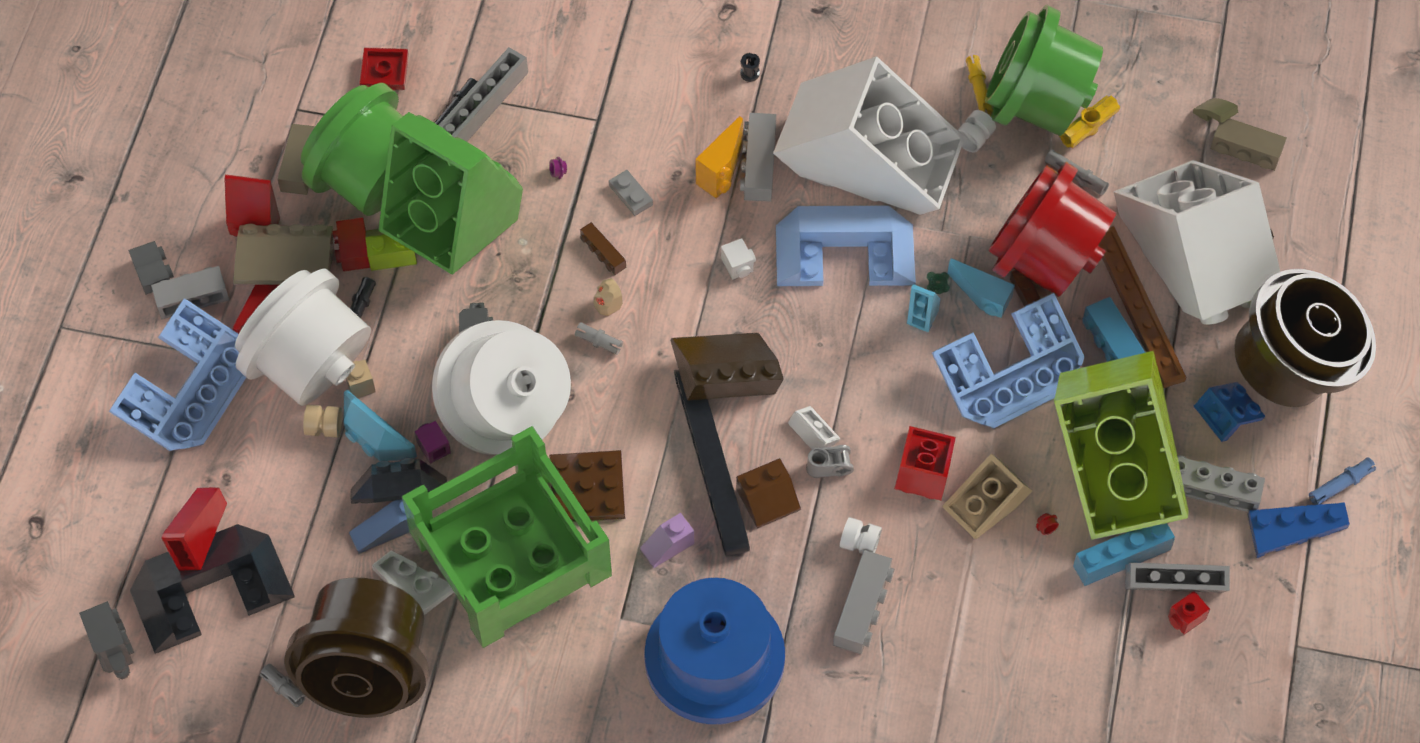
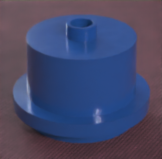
(714, 652)

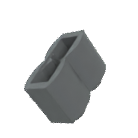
(150, 265)

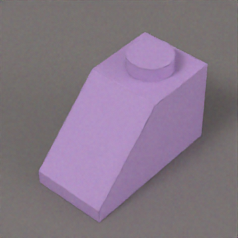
(668, 540)

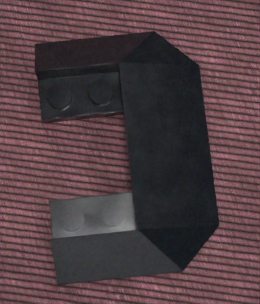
(235, 551)

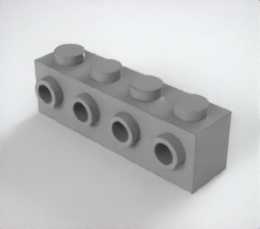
(1221, 485)

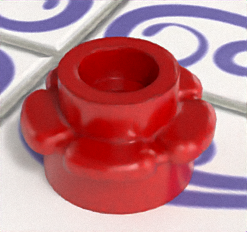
(1047, 523)

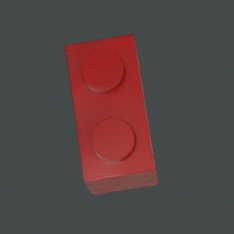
(352, 244)

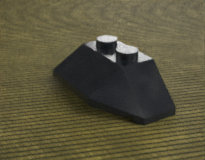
(392, 480)

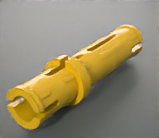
(977, 79)

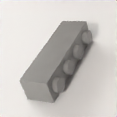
(760, 157)
(1177, 577)
(862, 602)

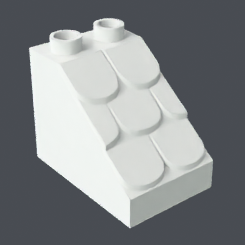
(870, 138)
(1202, 236)

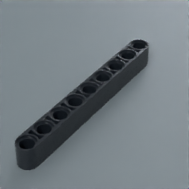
(714, 473)

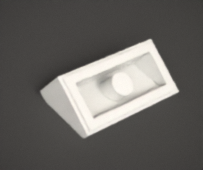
(812, 428)

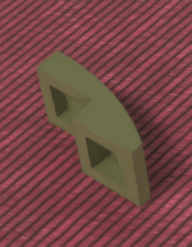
(1216, 109)

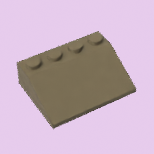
(277, 252)

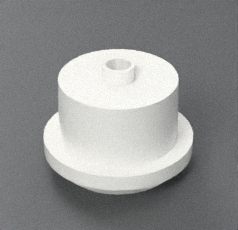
(302, 337)
(498, 383)

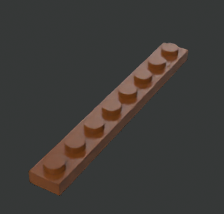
(1140, 309)

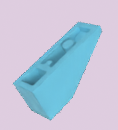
(983, 289)
(922, 308)

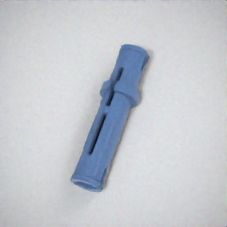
(1350, 476)

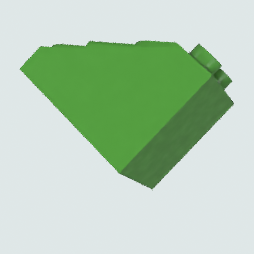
(444, 194)

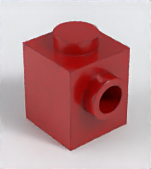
(1188, 613)

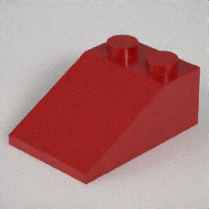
(249, 203)
(925, 463)

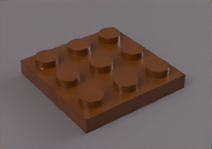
(594, 481)

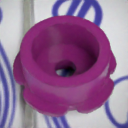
(557, 167)

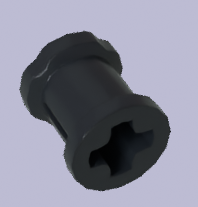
(747, 69)

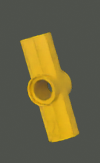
(1097, 115)

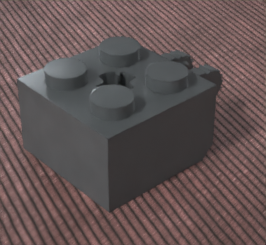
(108, 639)

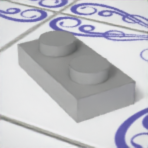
(630, 192)

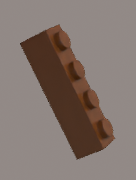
(602, 248)
(1024, 288)

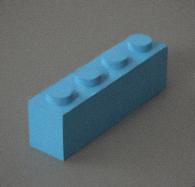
(1110, 330)
(1127, 548)

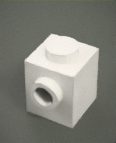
(738, 259)

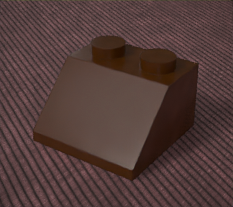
(767, 493)

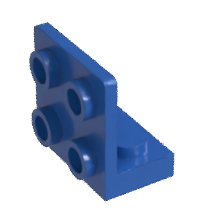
(1227, 409)

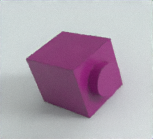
(432, 441)

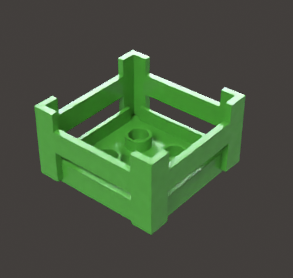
(511, 543)

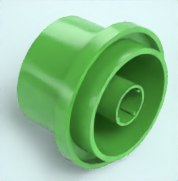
(1044, 74)
(352, 147)

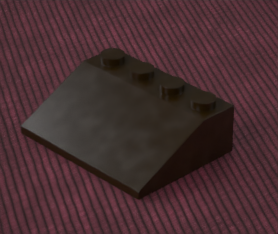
(726, 366)

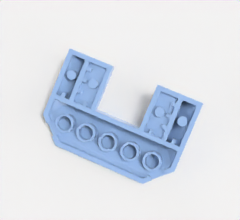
(813, 227)
(1021, 386)
(205, 394)

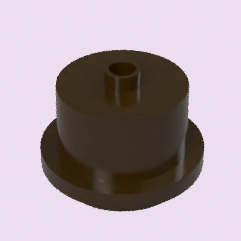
(1304, 339)
(360, 649)

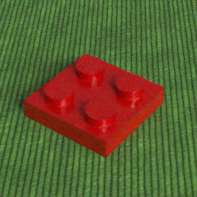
(384, 66)

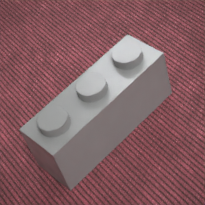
(199, 288)

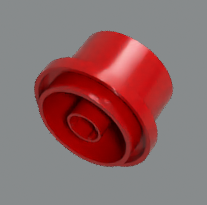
(1053, 231)

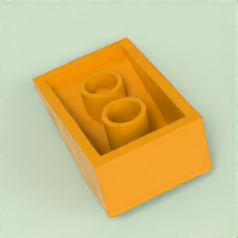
(719, 160)

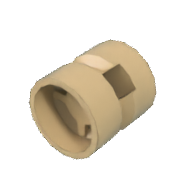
(322, 421)

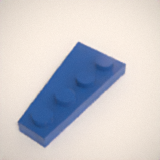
(1286, 526)

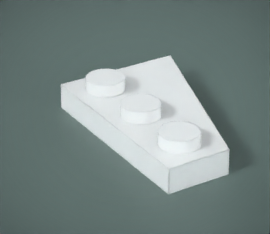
(420, 584)

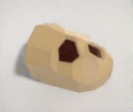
(608, 297)

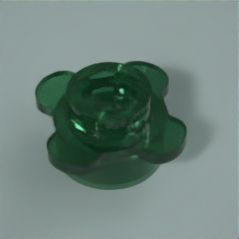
(941, 287)

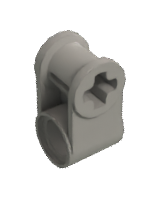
(831, 461)

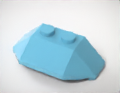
(373, 432)

